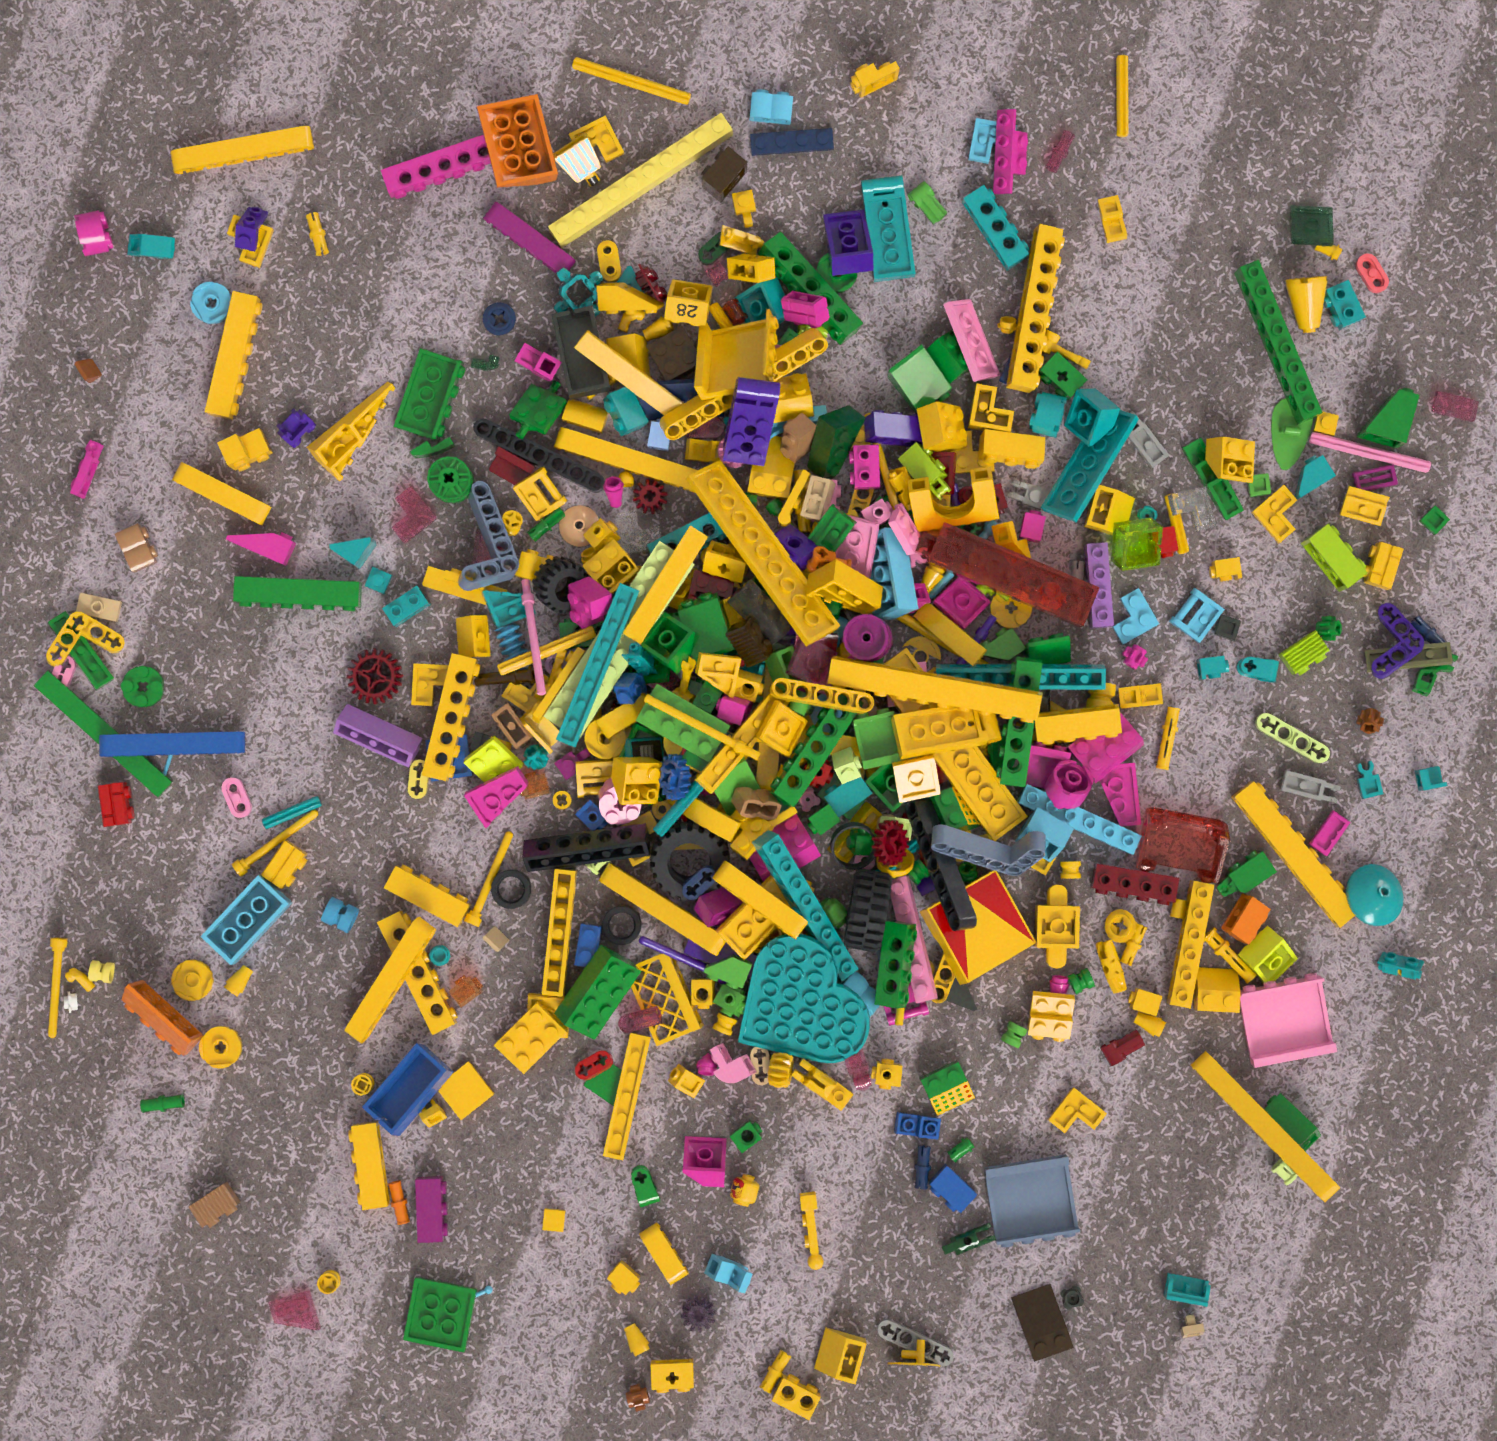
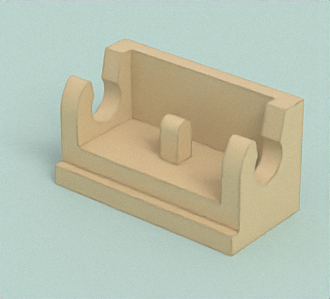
(817, 498)

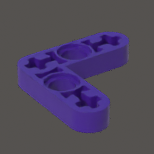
(1402, 646)

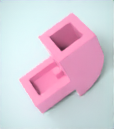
(731, 1070)

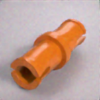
(399, 1202)

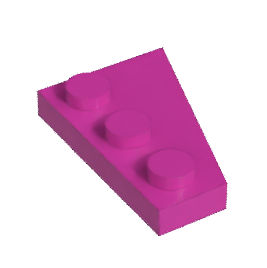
(1122, 794)
(495, 795)

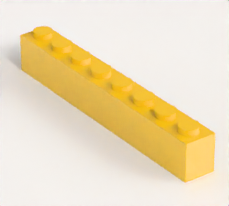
(1294, 853)

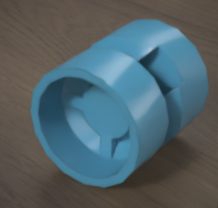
(340, 914)

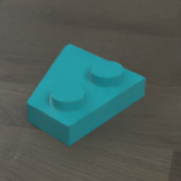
(504, 607)

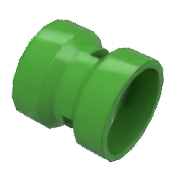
(1010, 1038)

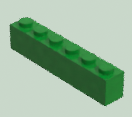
(297, 592)

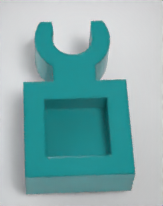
(1369, 784)

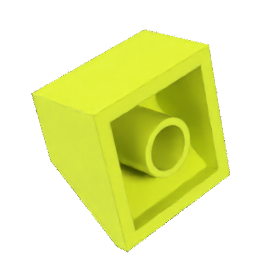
(1268, 955)

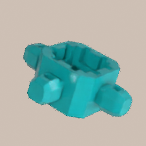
(564, 276)

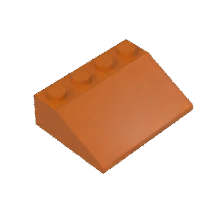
(518, 142)
(161, 1017)

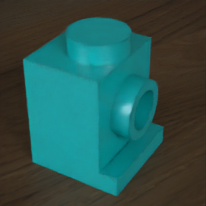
(1212, 667)

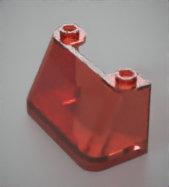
(1183, 843)

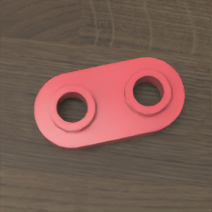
(1374, 272)

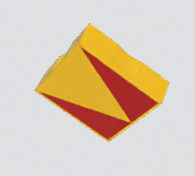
(996, 937)

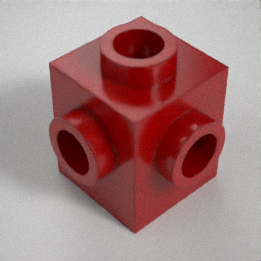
(825, 777)

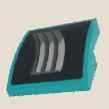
(645, 747)

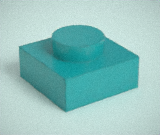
(378, 580)

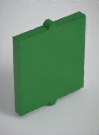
(606, 1083)

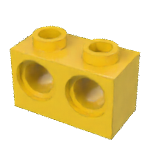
(792, 1401)

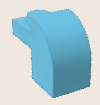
(728, 1272)

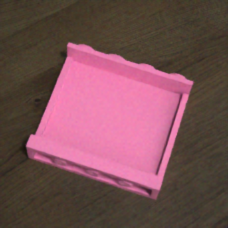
(1286, 1020)

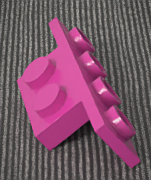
(1009, 152)

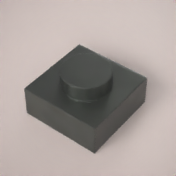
(1227, 627)

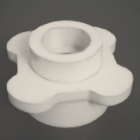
(70, 1002)

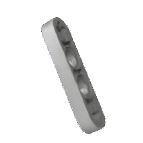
(912, 1345)

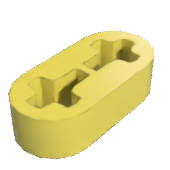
(413, 774)

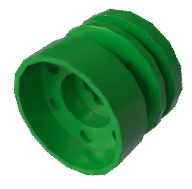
(459, 488)

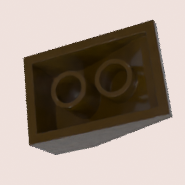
(1042, 1322)

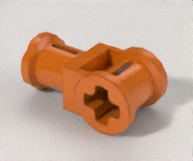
(824, 558)

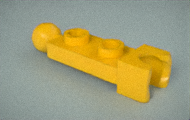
(809, 1204)

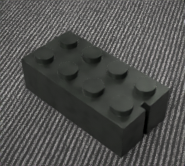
(580, 373)

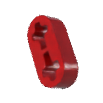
(591, 1061)

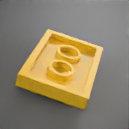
(530, 1037)

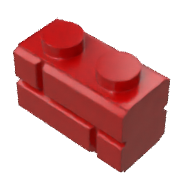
(115, 804)

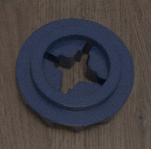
(498, 309)

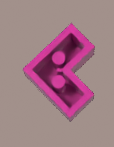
(588, 602)

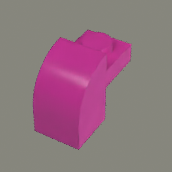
(538, 362)

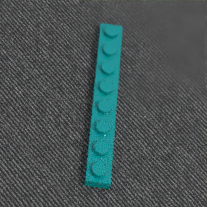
(597, 665)

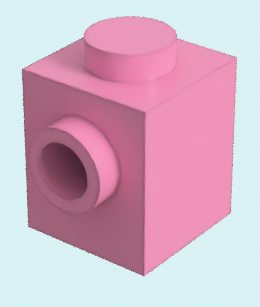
(878, 512)

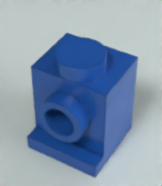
(629, 687)
(584, 813)

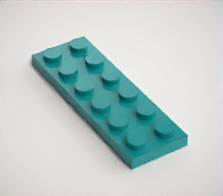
(1087, 470)

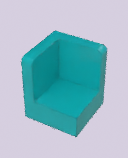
(1429, 778)

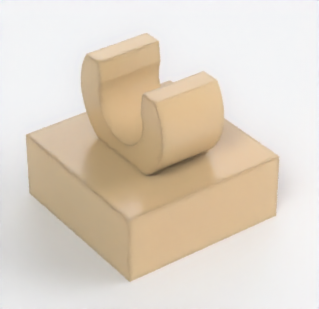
(1191, 1328)

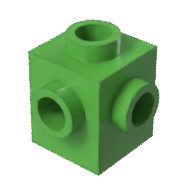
(731, 1001)

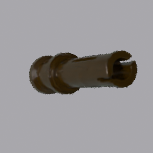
(515, 677)

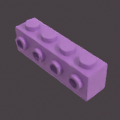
(376, 734)

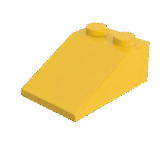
(775, 476)

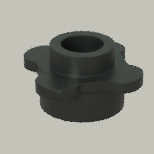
(1077, 1301)

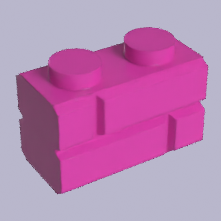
(805, 309)

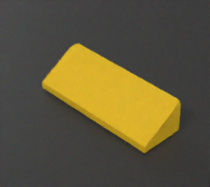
(866, 815)

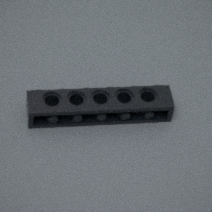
(586, 847)

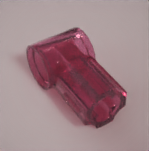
(641, 1019)

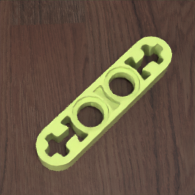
(1293, 735)

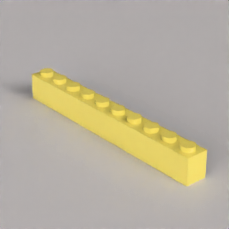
(641, 180)

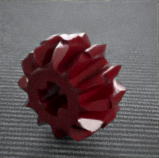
(644, 492)

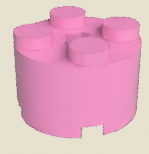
(612, 810)

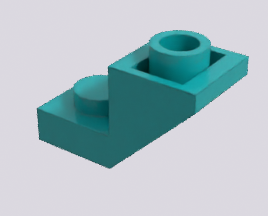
(151, 245)

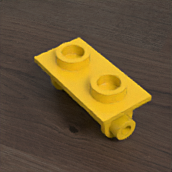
(740, 240)
(899, 480)

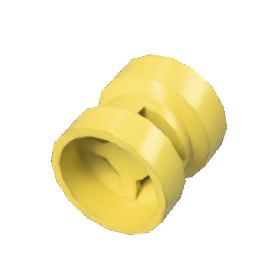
(101, 971)

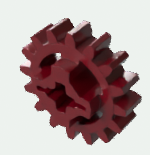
(890, 842)

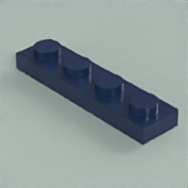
(791, 141)

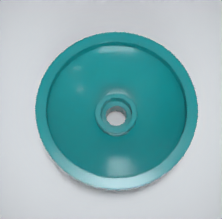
(1365, 895)

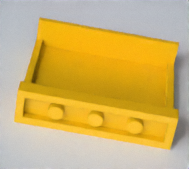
(733, 353)

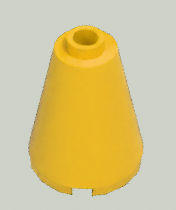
(1307, 300)

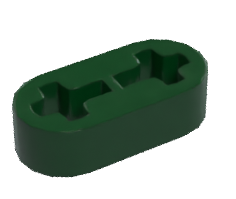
(711, 244)

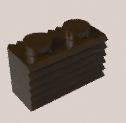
(749, 642)

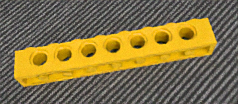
(1017, 377)

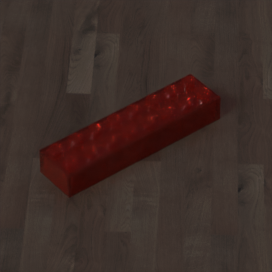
(1012, 575)

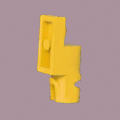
(823, 1085)

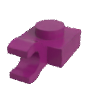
(567, 763)

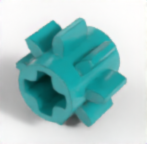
(535, 757)

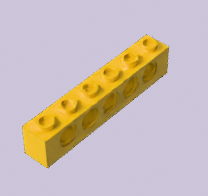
(441, 726)
(559, 932)
(1190, 944)
(416, 984)

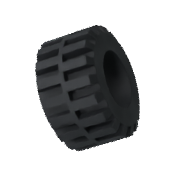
(548, 578)

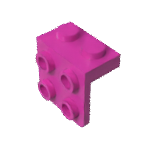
(1043, 761)

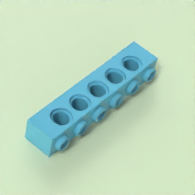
(1082, 821)

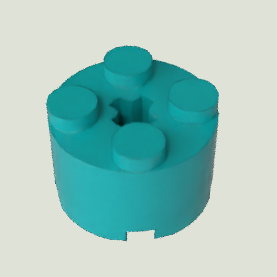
(1048, 415)

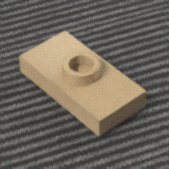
(99, 607)

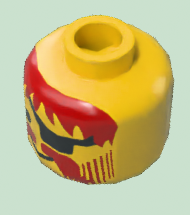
(744, 1190)

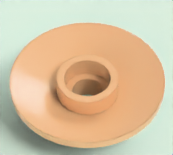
(567, 525)

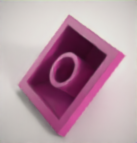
(705, 1160)

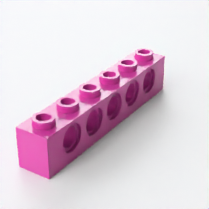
(452, 154)

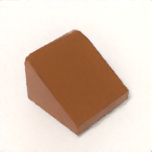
(88, 370)

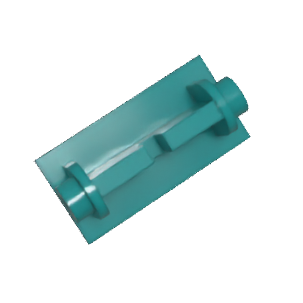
(639, 659)
(1391, 962)

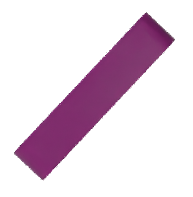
(528, 237)

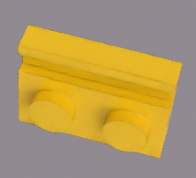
(1364, 505)

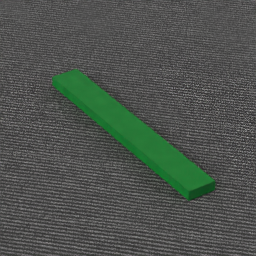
(94, 726)

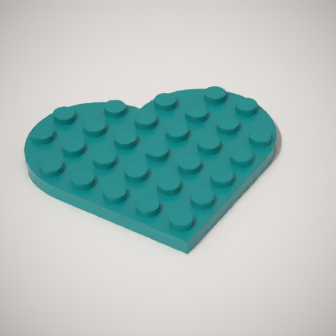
(800, 1006)

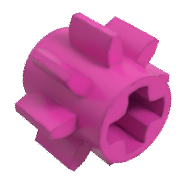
(1134, 656)

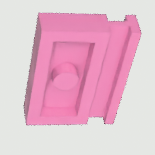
(904, 529)

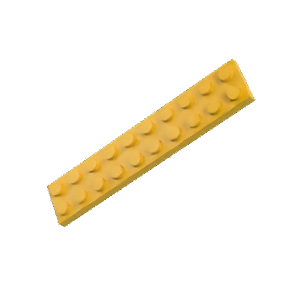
(762, 552)
(968, 771)

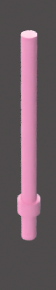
(528, 601)

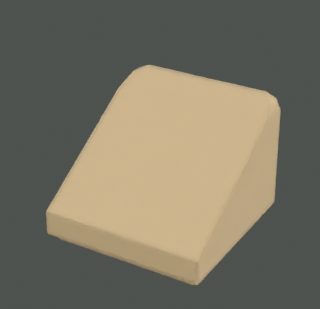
(496, 939)

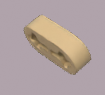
(765, 1063)

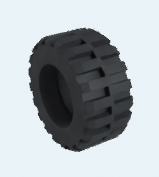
(679, 834)
(867, 910)

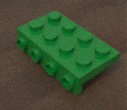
(429, 395)

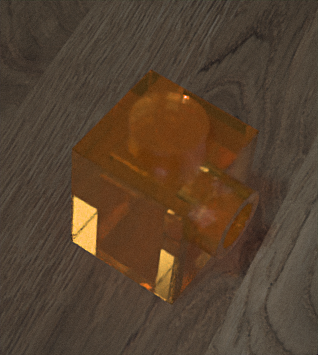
(536, 787)
(466, 990)

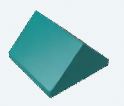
(355, 551)

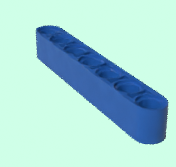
(171, 744)

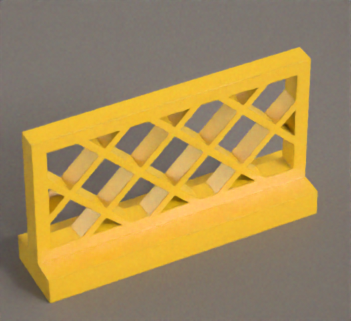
(681, 993)

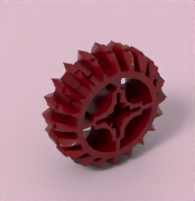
(376, 667)

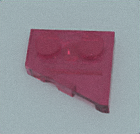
(295, 1311)

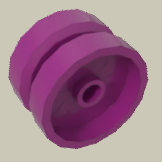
(855, 636)

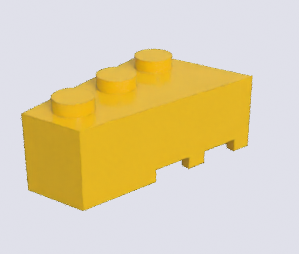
(845, 585)

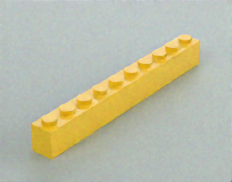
(935, 688)

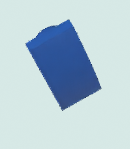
(917, 1125)

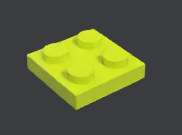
(492, 760)

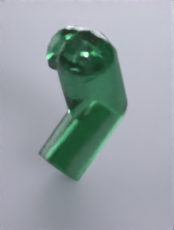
(484, 365)

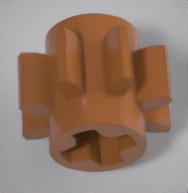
(1370, 720)
(637, 1397)

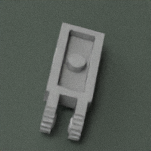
(1147, 444)
(1033, 496)
(1307, 786)

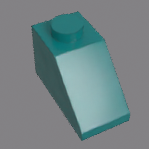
(1312, 475)

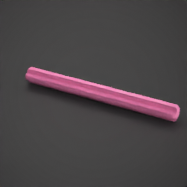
(1369, 452)

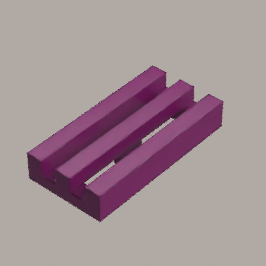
(1357, 482)

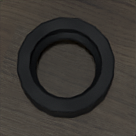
(511, 904)
(621, 940)

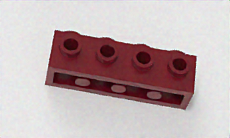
(1134, 882)

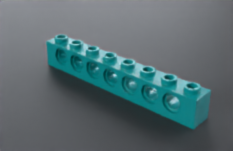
(1052, 675)
(802, 899)

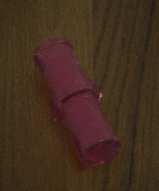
(1060, 151)

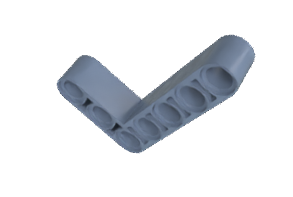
(492, 541)
(988, 853)

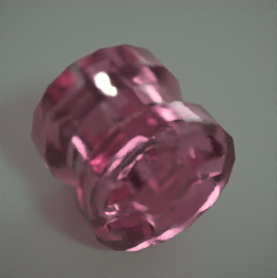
(717, 274)

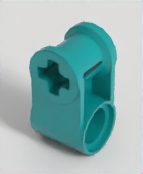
(1262, 669)

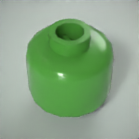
(835, 911)

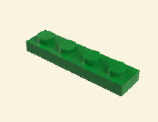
(83, 654)

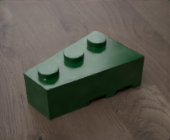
(833, 440)

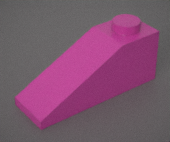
(268, 545)

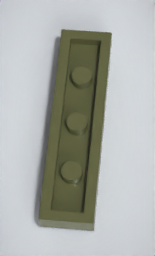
(1431, 655)

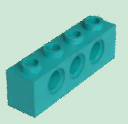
(985, 197)
(676, 536)

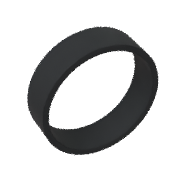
(838, 831)

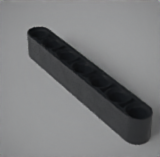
(532, 448)
(941, 867)

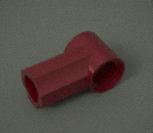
(1120, 1048)

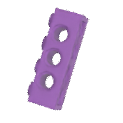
(1099, 575)

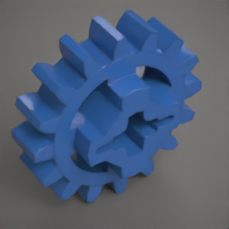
(674, 777)

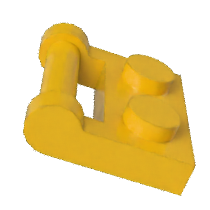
(533, 496)
(592, 772)

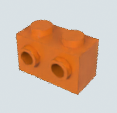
(1246, 919)

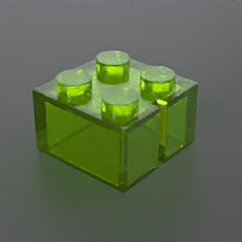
(1131, 544)

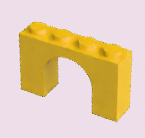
(979, 508)

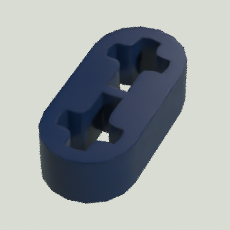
(696, 878)

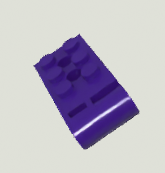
(750, 421)

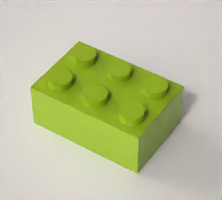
(1334, 557)

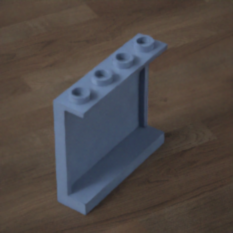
(1031, 1200)

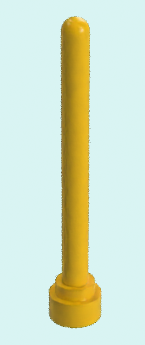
(242, 866)
(474, 915)
(58, 946)

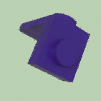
(247, 228)

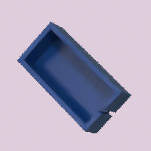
(407, 1089)

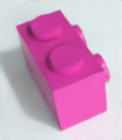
(866, 467)
(733, 709)

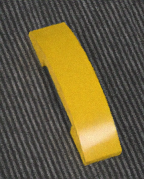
(710, 818)

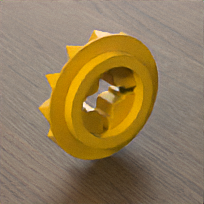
(1113, 930)

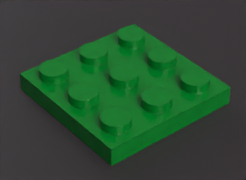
(440, 1314)

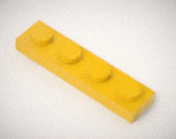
(561, 677)

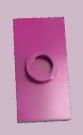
(1329, 833)

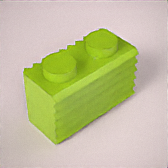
(1304, 652)

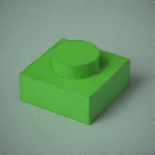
(1260, 485)

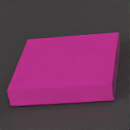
(961, 602)

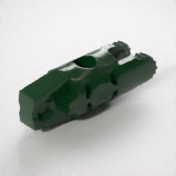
(957, 1242)

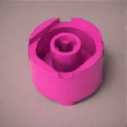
(92, 232)
(1068, 784)

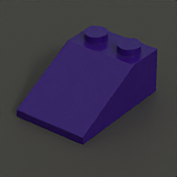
(848, 242)

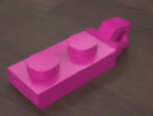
(86, 469)

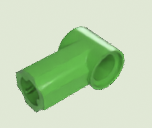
(925, 200)
(800, 708)

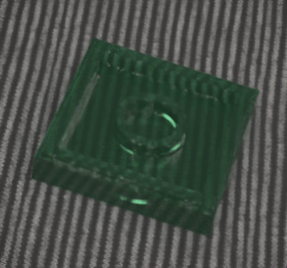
(1311, 225)

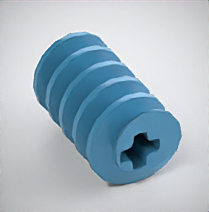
(510, 641)

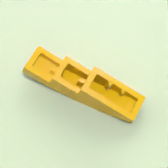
(950, 633)

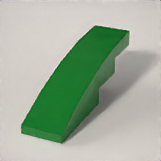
(1218, 489)

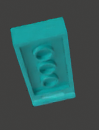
(888, 228)

